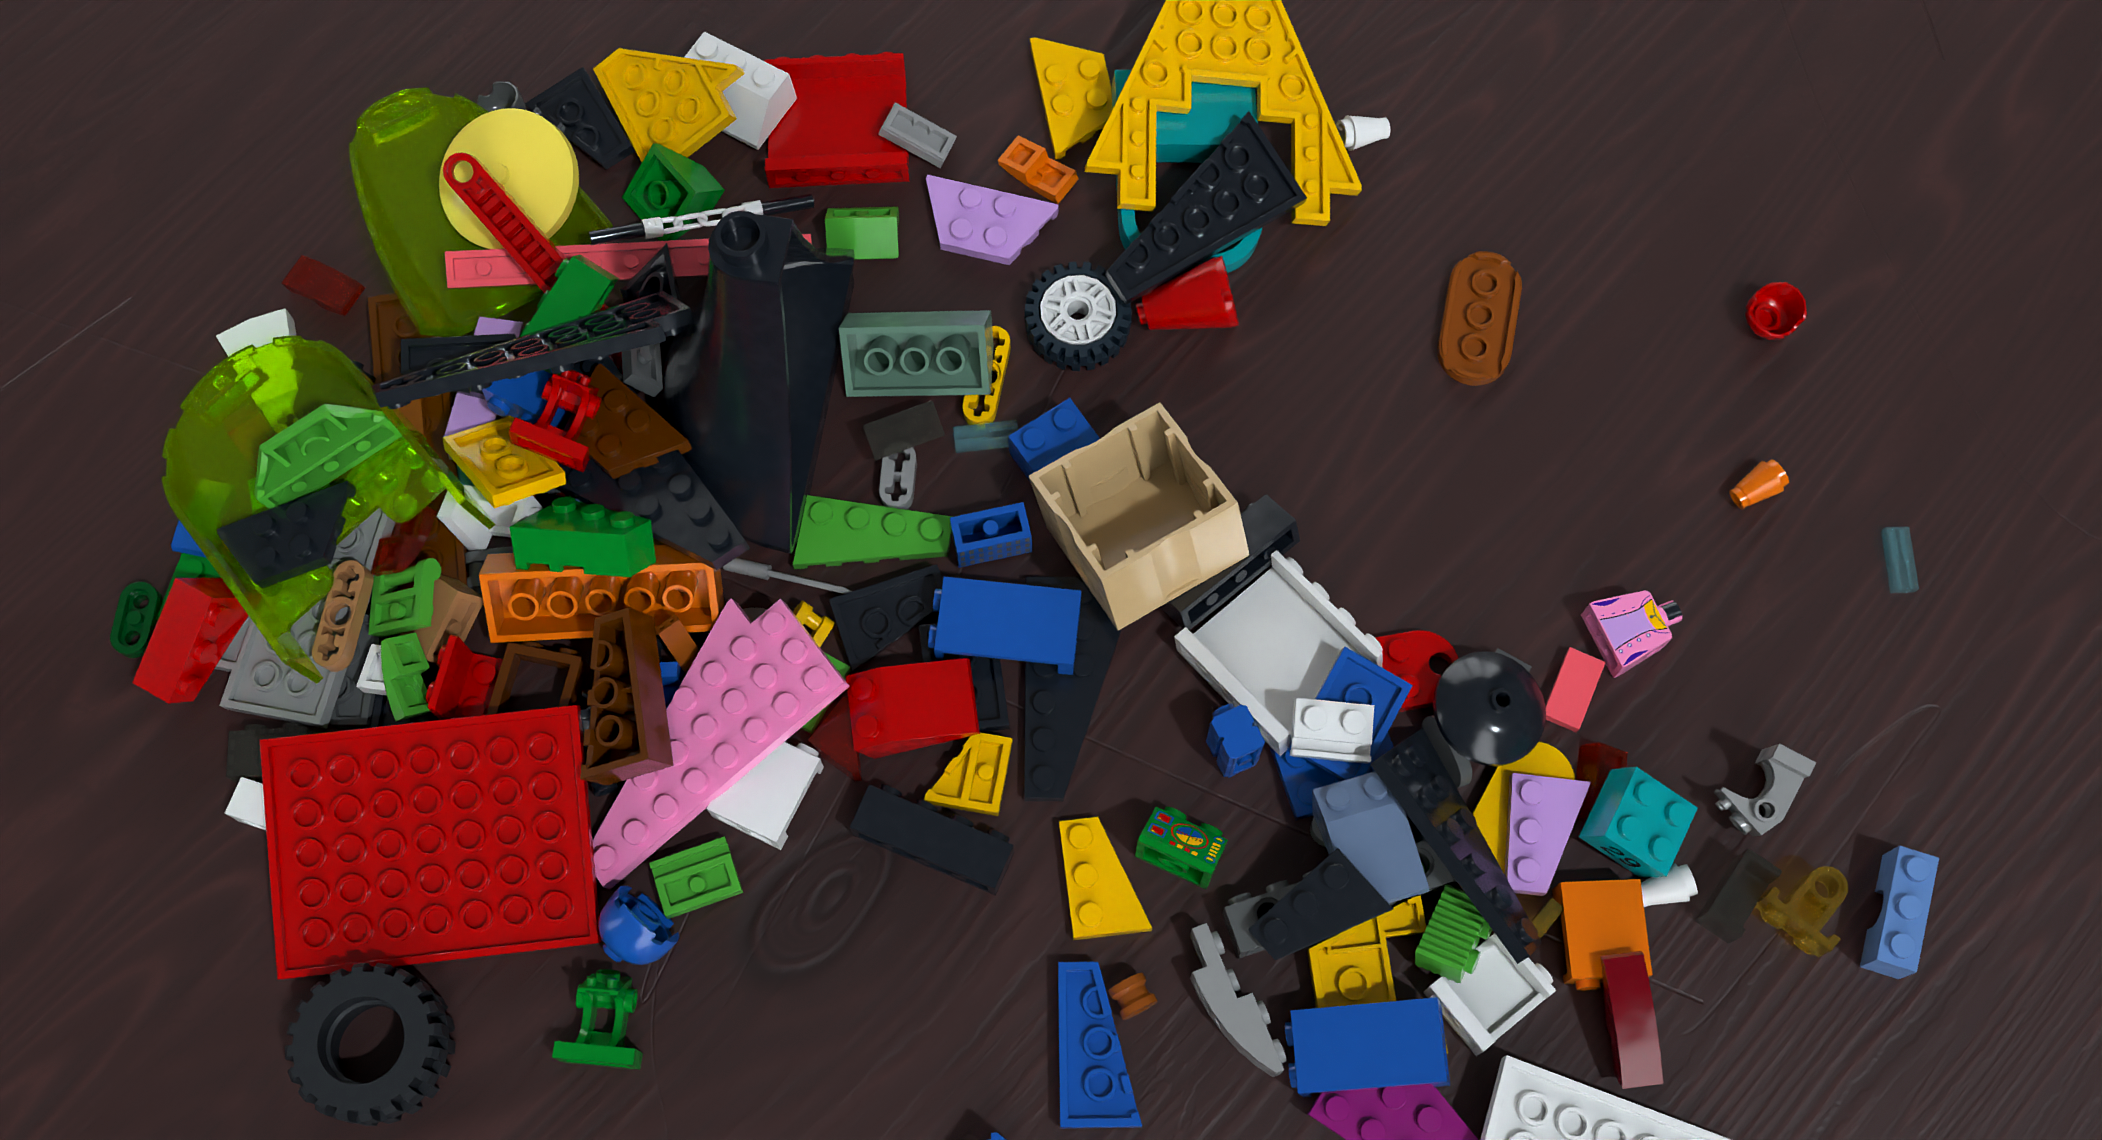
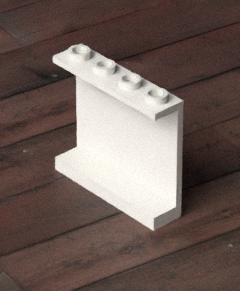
(1274, 647)

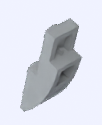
(1239, 1019)

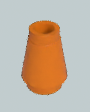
(1761, 483)

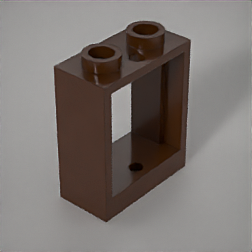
(535, 653)

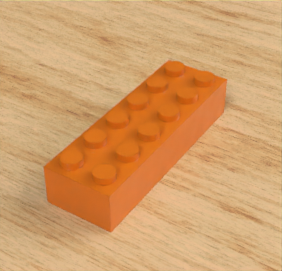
(565, 603)

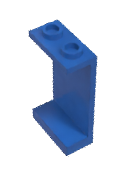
(1006, 622)
(1368, 1046)

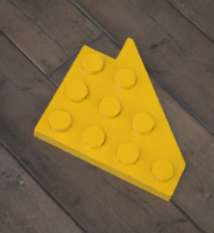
(668, 98)

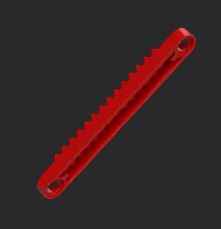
(509, 225)

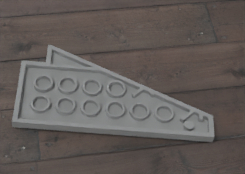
(267, 686)

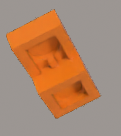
(1036, 170)

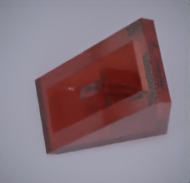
(835, 741)

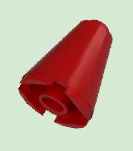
(1191, 300)

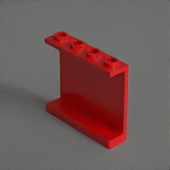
(836, 122)

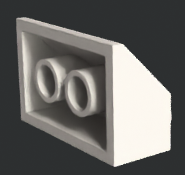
(756, 98)

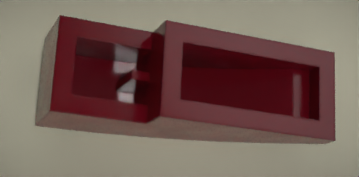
(1631, 1020)

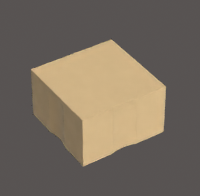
(1140, 515)

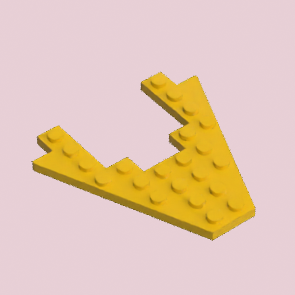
(1224, 45)

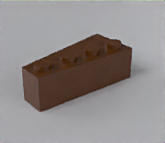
(627, 701)

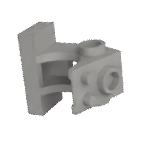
(1784, 775)

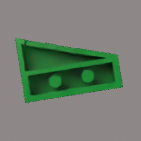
(577, 293)
(584, 537)

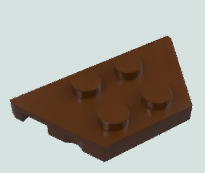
(625, 429)

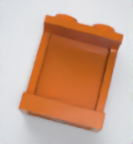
(1598, 922)

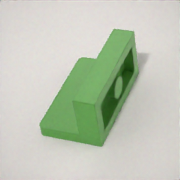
(866, 230)

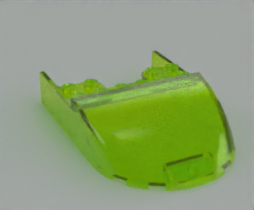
(216, 460)

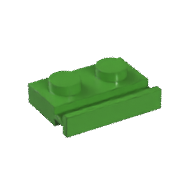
(696, 877)

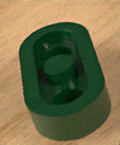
(133, 621)

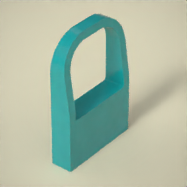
(1193, 139)

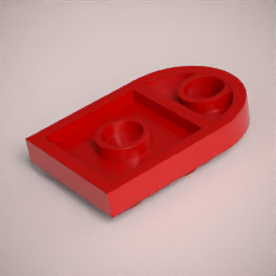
(1408, 658)

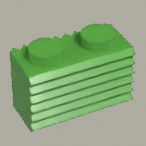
(1452, 936)

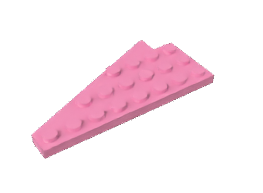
(730, 712)

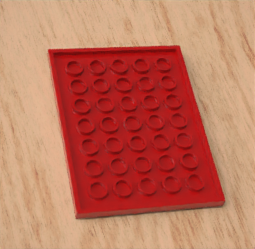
(429, 841)

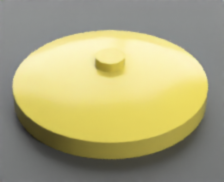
(526, 158)

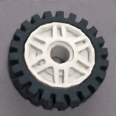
(1073, 340)

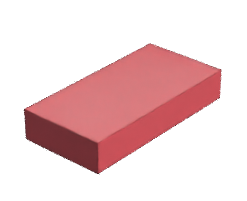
(1573, 689)

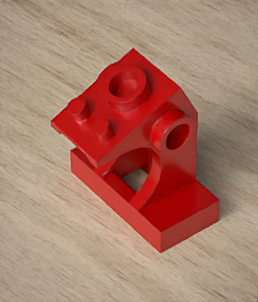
(570, 392)

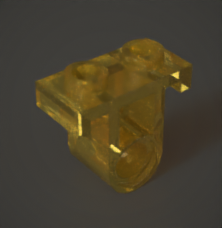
(1805, 911)

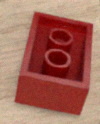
(911, 706)

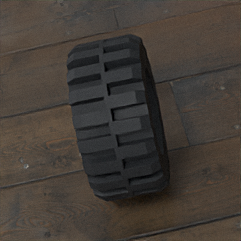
(324, 1022)

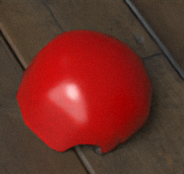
(1776, 310)

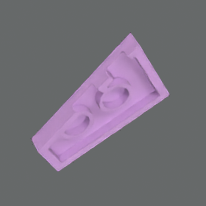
(1538, 828)

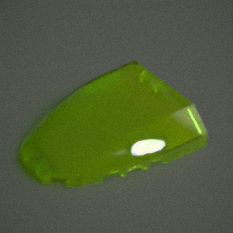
(397, 184)

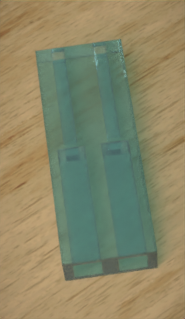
(983, 436)
(1899, 559)

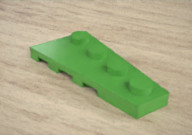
(855, 532)

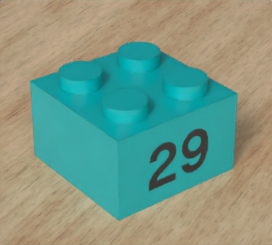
(1638, 822)

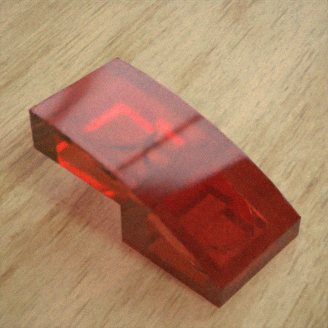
(323, 285)
(399, 551)

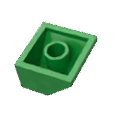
(671, 186)

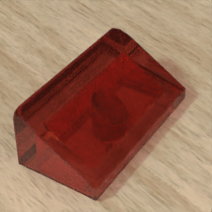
(1594, 765)

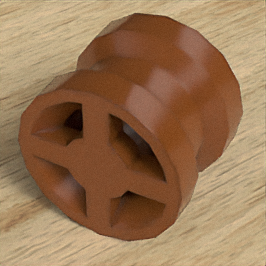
(1132, 996)

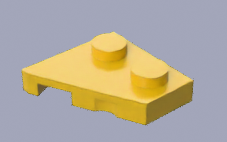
(975, 777)

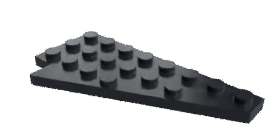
(557, 348)
(666, 493)

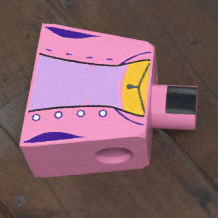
(1630, 628)

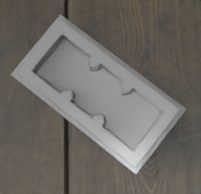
(917, 135)

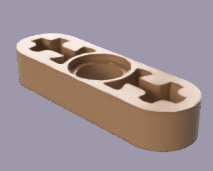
(351, 629)

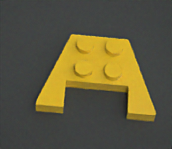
(1356, 963)

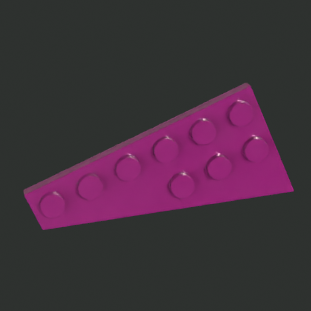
(1390, 1114)

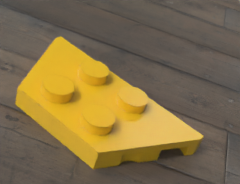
(1072, 91)

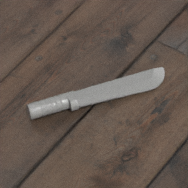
(765, 571)

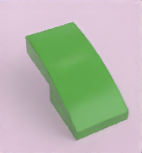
(402, 669)

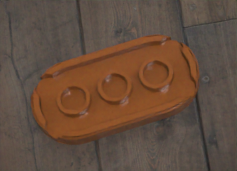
(1479, 318)

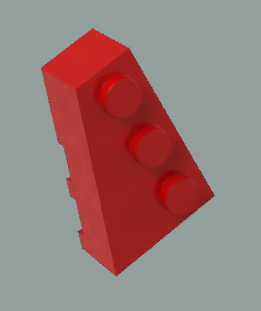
(189, 638)

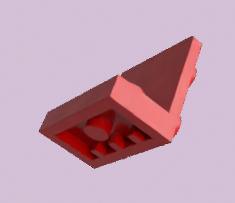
(463, 682)

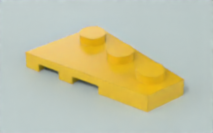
(1096, 883)

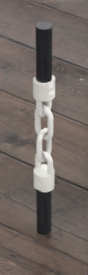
(654, 226)

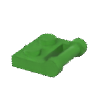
(407, 608)

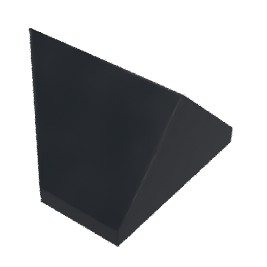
(652, 278)

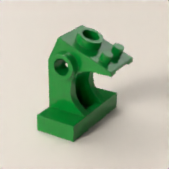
(606, 991)

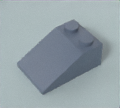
(1372, 832)

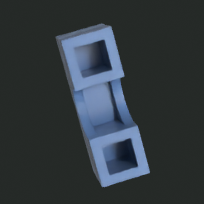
(1897, 937)

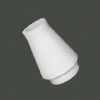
(1360, 131)
(1674, 888)

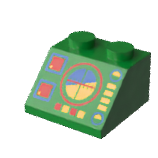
(1181, 846)

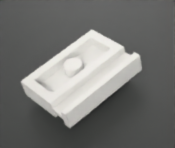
(1332, 730)

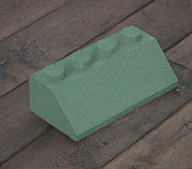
(917, 353)

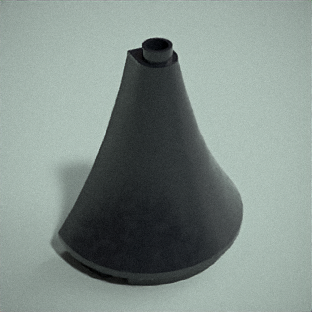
(759, 371)

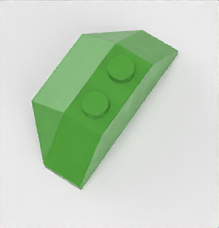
(318, 451)

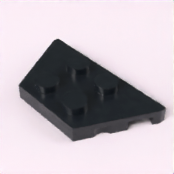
(289, 536)

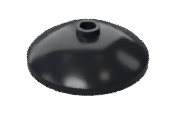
(1472, 718)

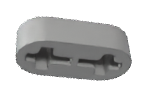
(906, 478)

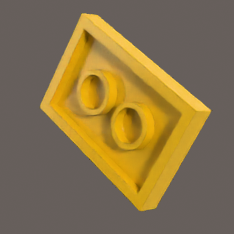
(499, 467)

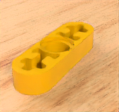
(991, 402)

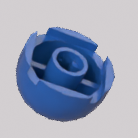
(635, 928)

